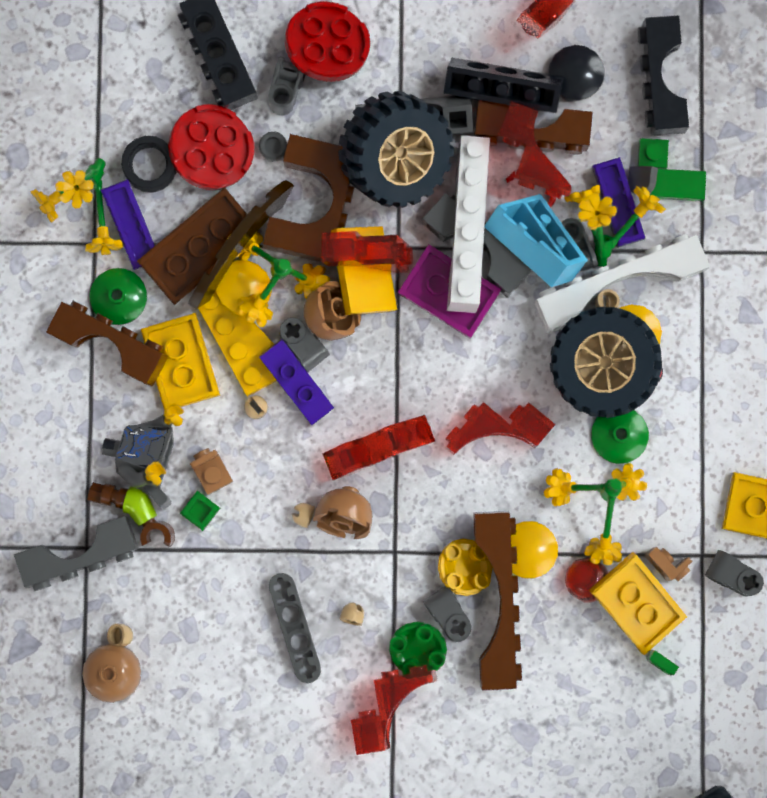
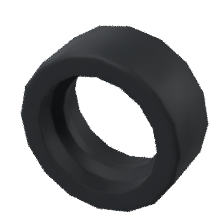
(127, 164)

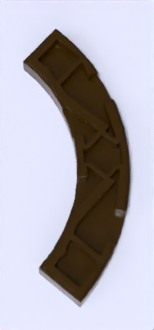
(237, 240)

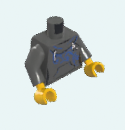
(145, 449)

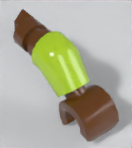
(137, 505)

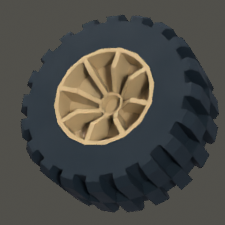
(396, 149)
(606, 362)

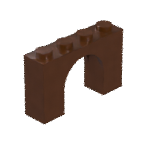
(306, 239)

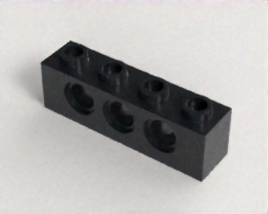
(503, 84)
(241, 89)

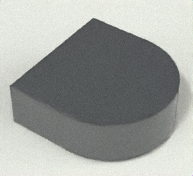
(642, 176)
(158, 496)

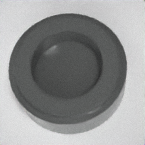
(273, 146)

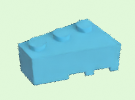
(537, 239)

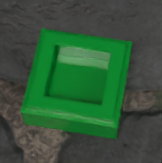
(200, 510)
(662, 663)

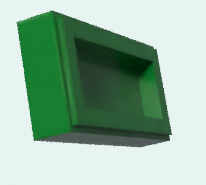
(680, 185)

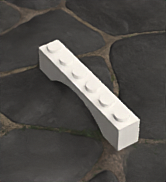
(469, 224)
(674, 262)

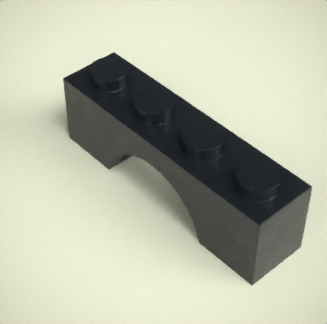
(666, 110)

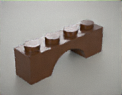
(568, 132)
(138, 359)

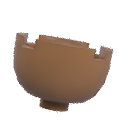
(326, 313)
(344, 512)
(111, 673)

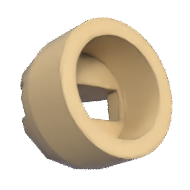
(612, 299)
(250, 410)
(305, 515)
(352, 614)
(119, 635)

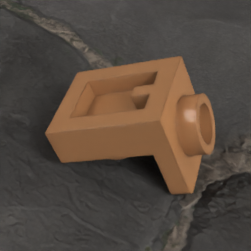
(211, 471)
(663, 564)

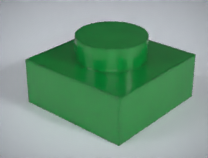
(653, 153)

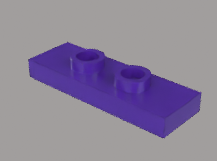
(614, 184)
(128, 221)
(296, 382)

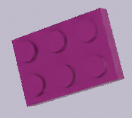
(429, 286)

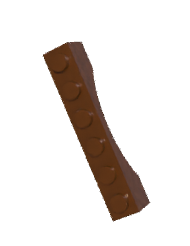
(498, 660)

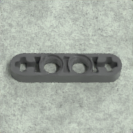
(290, 629)

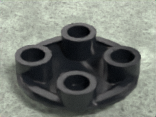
(581, 71)

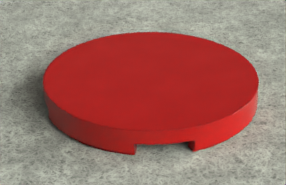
(327, 41)
(211, 147)

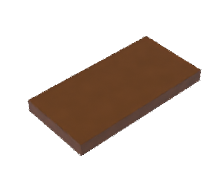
(191, 248)

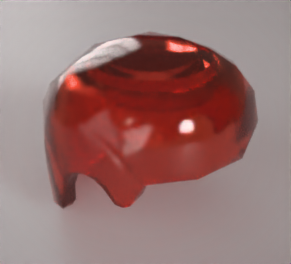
(582, 577)

